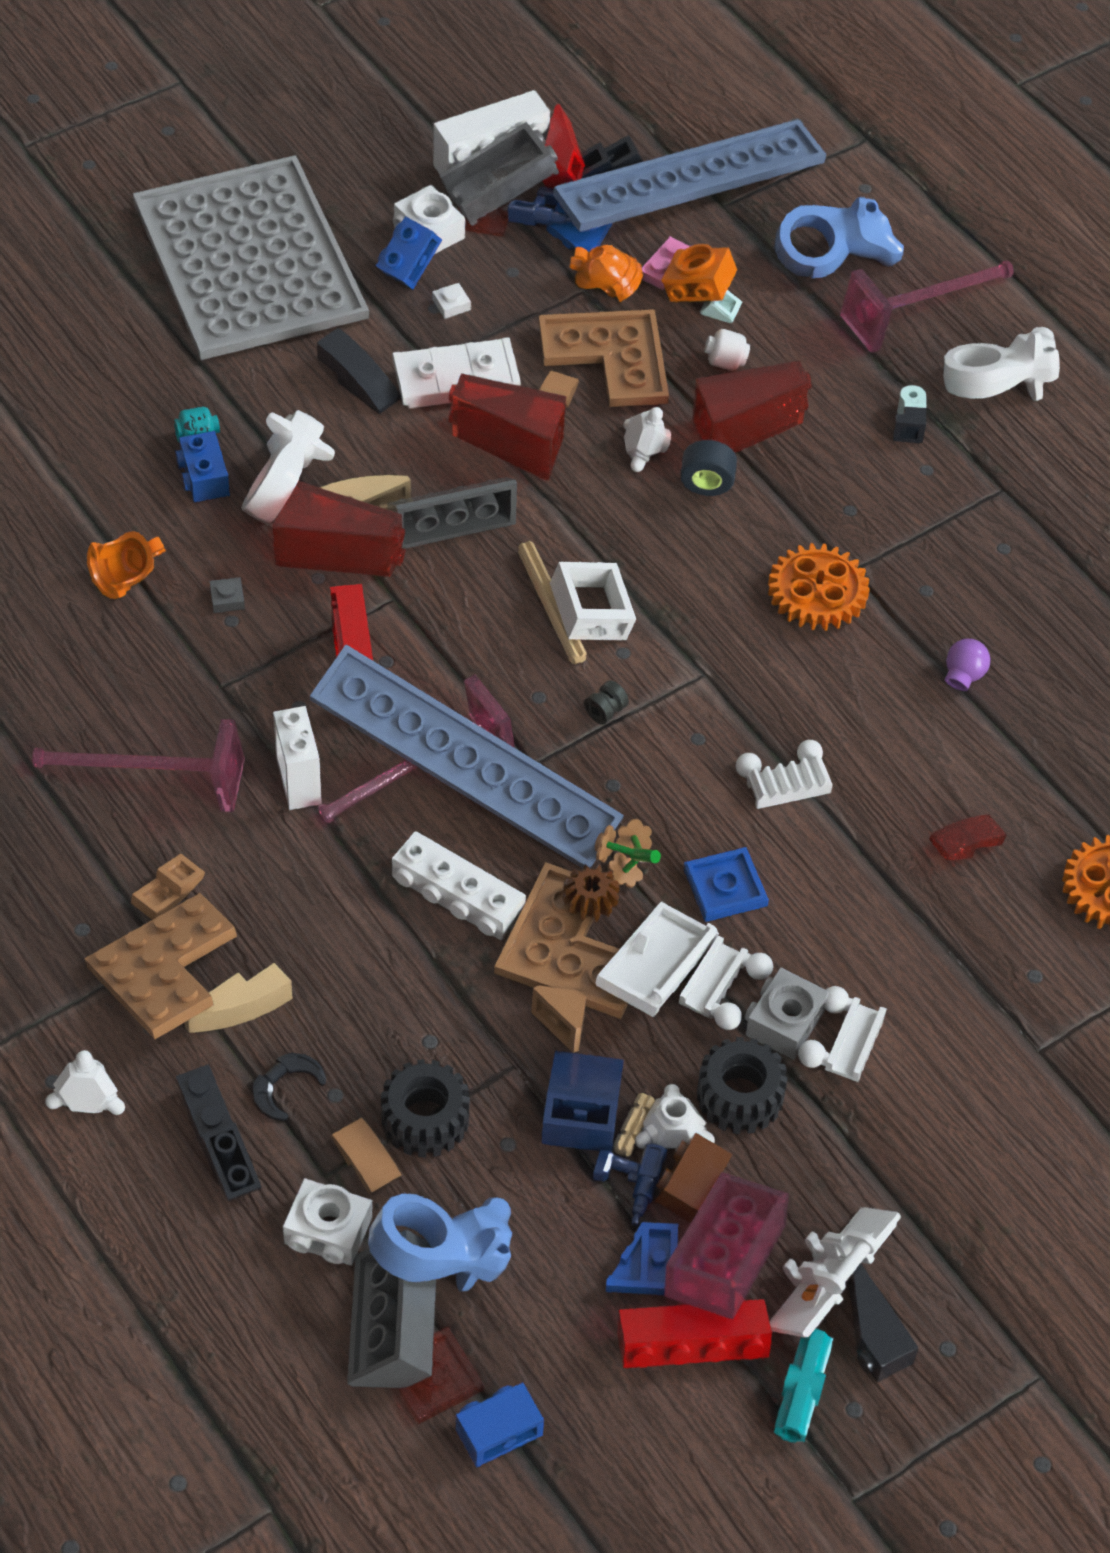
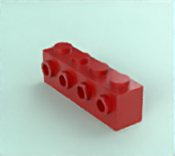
(692, 1335)

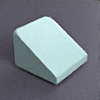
(722, 310)

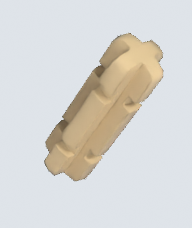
(633, 1125)

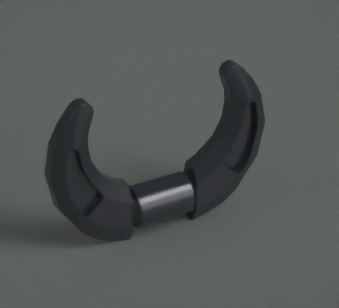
(286, 1063)

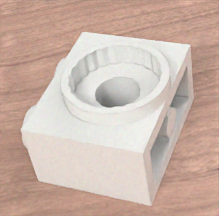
(435, 213)
(333, 1240)

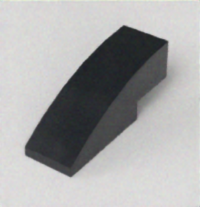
(616, 156)
(357, 371)

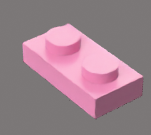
(659, 262)

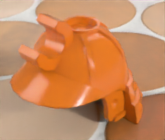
(607, 269)
(122, 562)

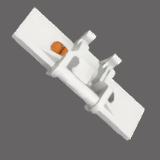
(834, 1261)

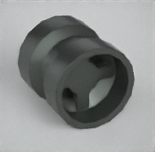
(608, 700)

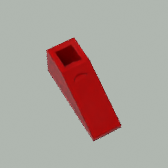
(564, 143)

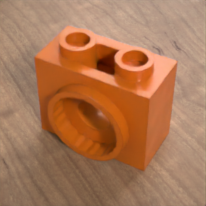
(699, 274)

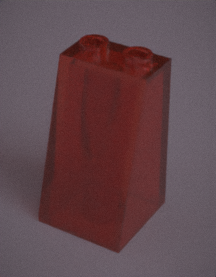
(750, 404)
(509, 422)
(337, 534)

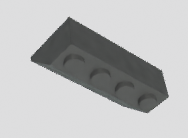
(457, 511)
(390, 1325)

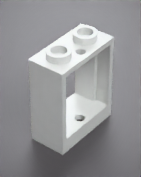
(581, 623)
(297, 757)

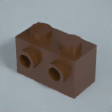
(692, 1176)

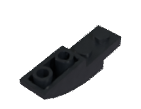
(217, 1133)

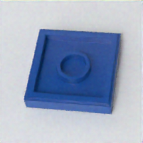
(725, 884)

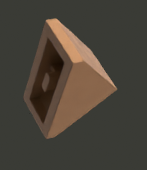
(561, 1013)

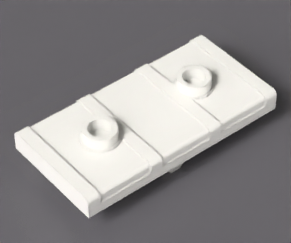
(429, 373)
(656, 958)

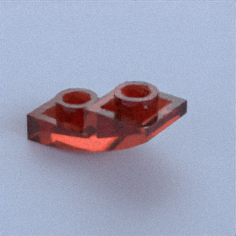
(963, 837)

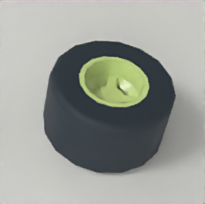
(708, 468)

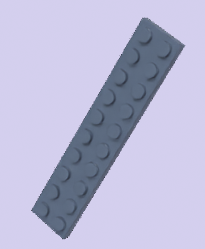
(688, 175)
(464, 756)

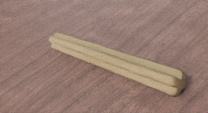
(541, 582)

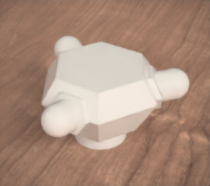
(645, 437)
(85, 1088)
(671, 1120)

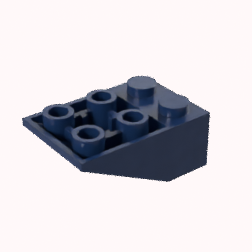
(582, 1101)

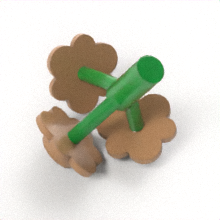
(633, 841)

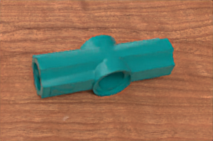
(803, 1386)

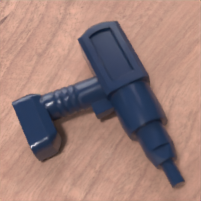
(535, 212)
(643, 1174)

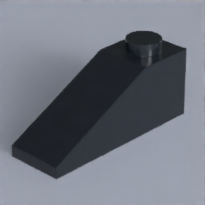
(880, 1336)

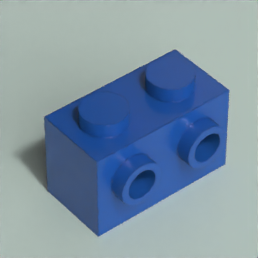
(408, 252)
(203, 466)
(499, 1424)

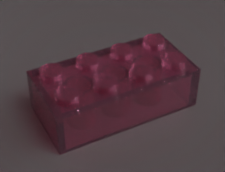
(726, 1245)

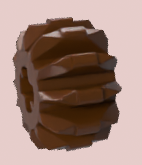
(591, 892)

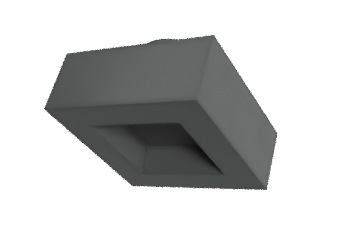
(227, 595)

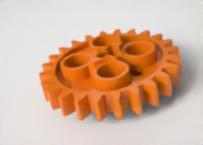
(818, 586)
(1090, 895)

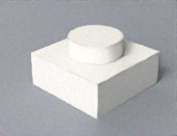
(451, 300)

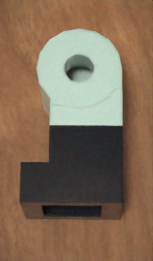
(911, 415)

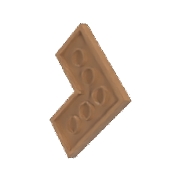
(621, 341)
(552, 946)
(148, 965)

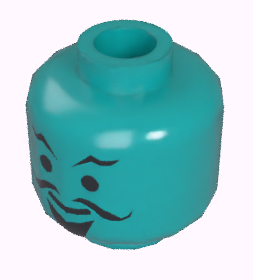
(195, 421)

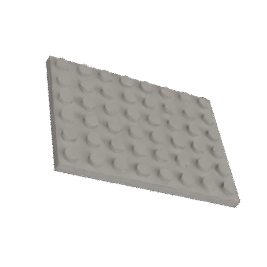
(249, 257)

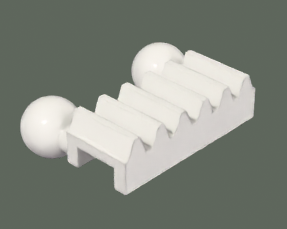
(786, 783)
(714, 978)
(853, 1041)

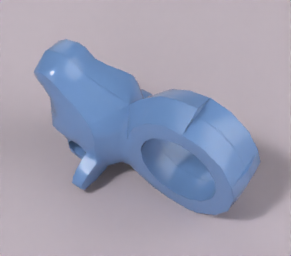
(852, 230)
(468, 1244)

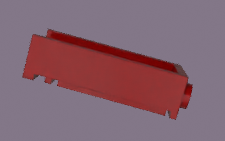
(350, 619)

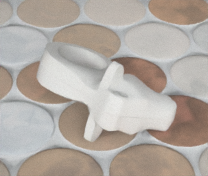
(989, 369)
(291, 448)

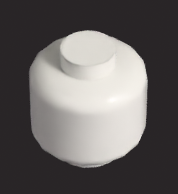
(727, 350)

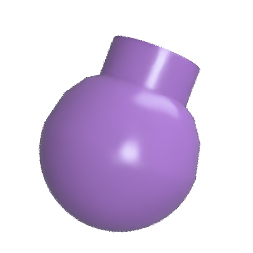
(966, 663)

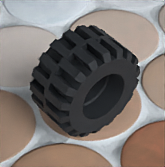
(748, 1062)
(431, 1132)

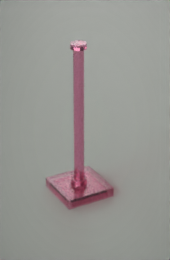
(869, 311)
(484, 712)
(224, 767)

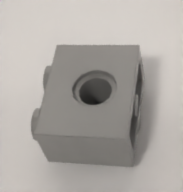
(783, 996)

